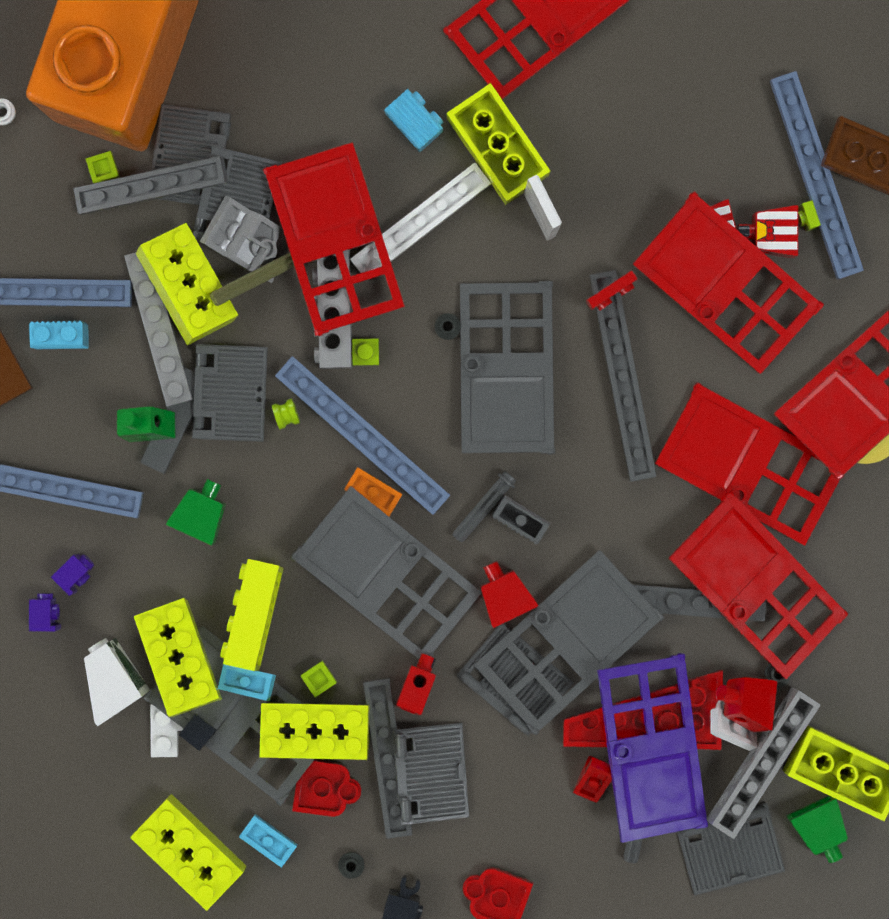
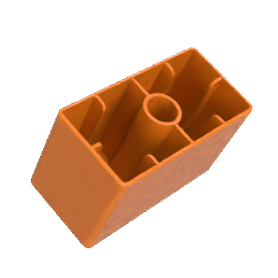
(110, 65)

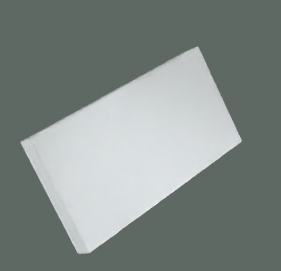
(542, 207)

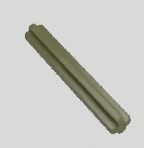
(252, 280)

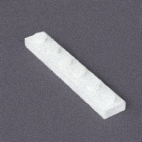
(425, 217)

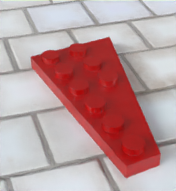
(589, 729)

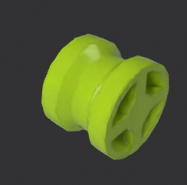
(285, 414)

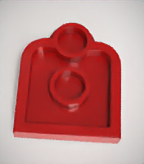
(325, 789)
(497, 894)

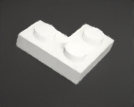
(163, 734)

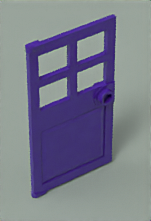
(655, 772)

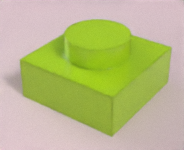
(102, 167)
(808, 216)
(365, 352)
(318, 678)

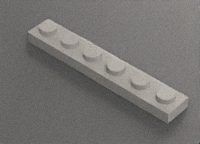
(159, 335)

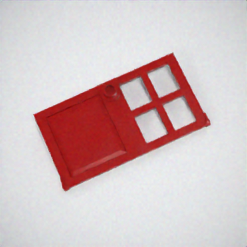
(556, 22)
(327, 212)
(707, 265)
(842, 407)
(728, 450)
(740, 567)

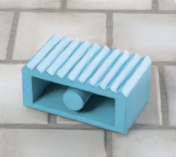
(414, 119)
(59, 335)

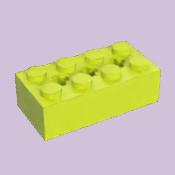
(502, 127)
(169, 279)
(252, 615)
(161, 650)
(302, 744)
(827, 776)
(188, 869)

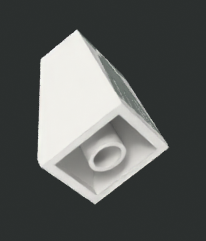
(111, 680)

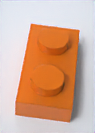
(374, 490)

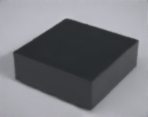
(197, 732)

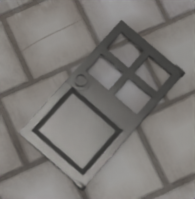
(507, 394)
(367, 557)
(587, 622)
(232, 719)

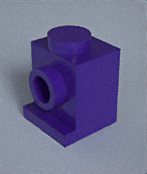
(73, 573)
(44, 613)

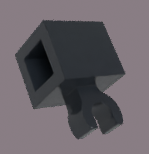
(403, 903)

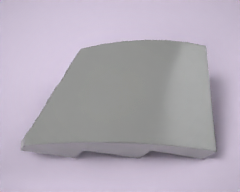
(242, 235)

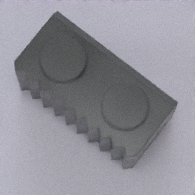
(520, 519)

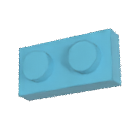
(247, 682)
(268, 840)

